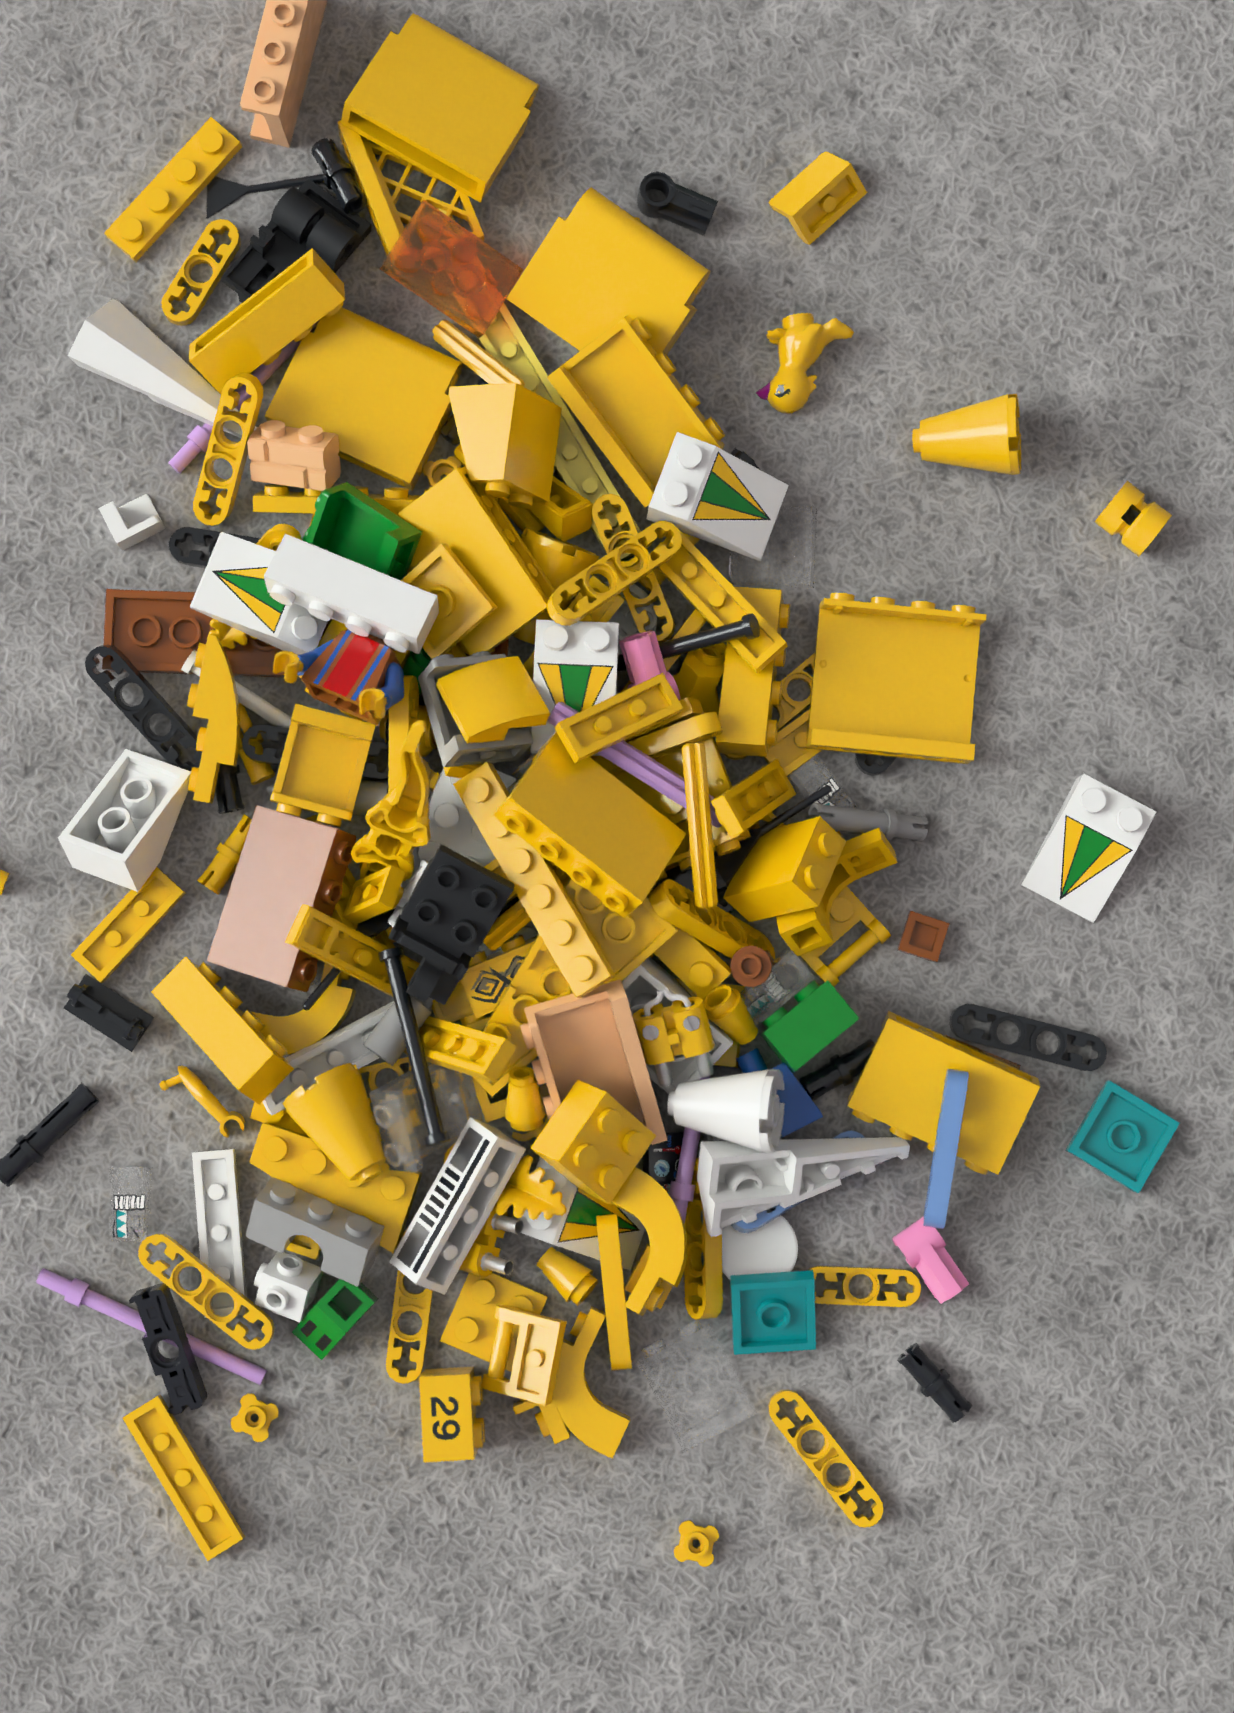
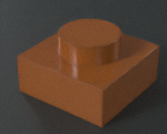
(923, 936)

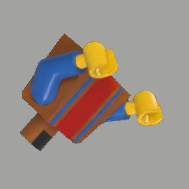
(349, 674)

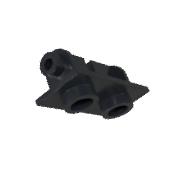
(108, 1012)

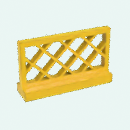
(379, 200)

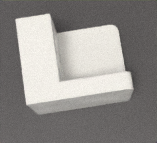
(132, 521)

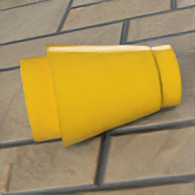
(729, 1012)
(524, 1101)
(567, 1275)

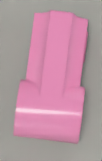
(644, 659)
(927, 1254)

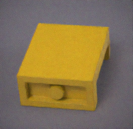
(322, 765)

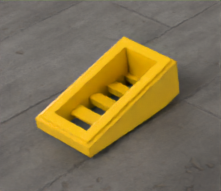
(569, 520)

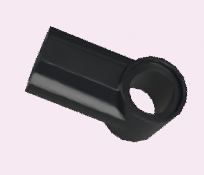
(680, 206)

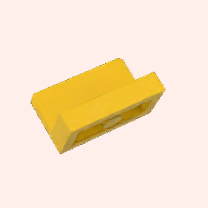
(819, 196)

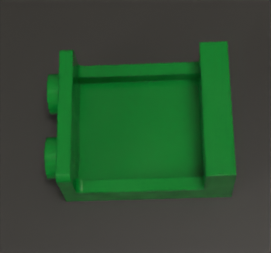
(362, 531)

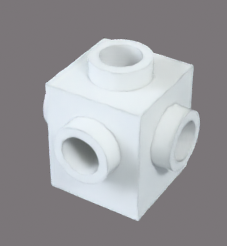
(287, 1286)

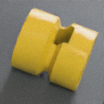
(1143, 528)

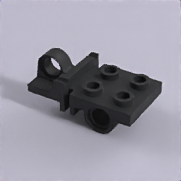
(299, 222)
(448, 920)

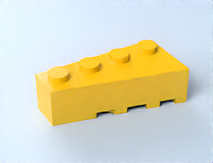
(304, 1165)

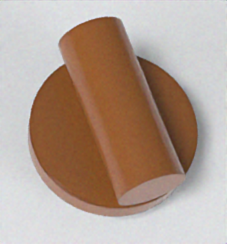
(751, 966)

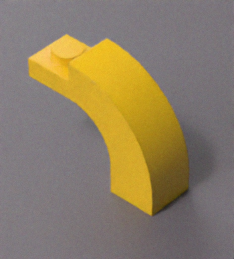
(860, 857)
(311, 1026)
(667, 1236)
(580, 1410)

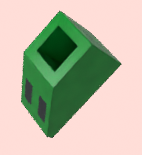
(334, 1316)

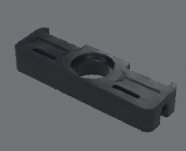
(161, 1323)

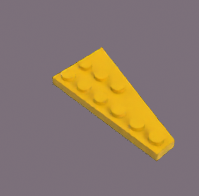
(538, 979)

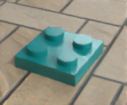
(1122, 1136)
(773, 1312)

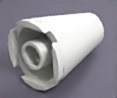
(733, 1108)

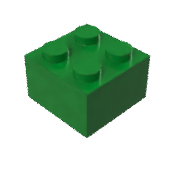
(808, 1025)

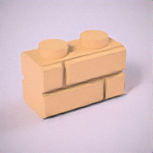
(294, 456)

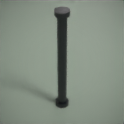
(746, 627)
(414, 1046)

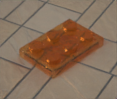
(451, 269)

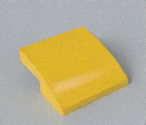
(492, 698)

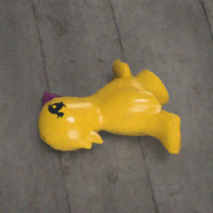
(798, 348)

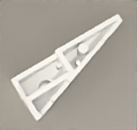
(129, 353)
(744, 1181)

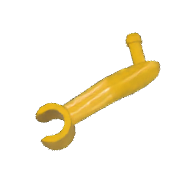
(204, 1097)

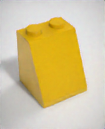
(507, 440)

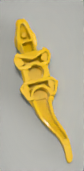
(400, 818)

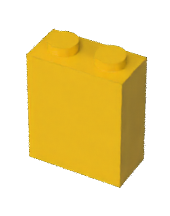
(786, 870)

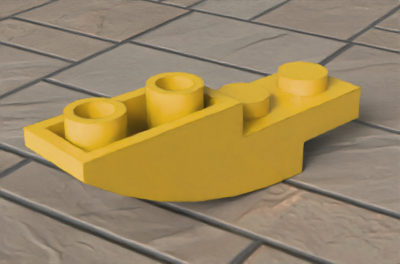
(218, 702)

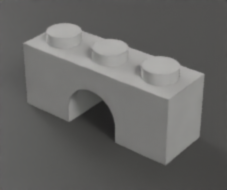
(345, 1238)

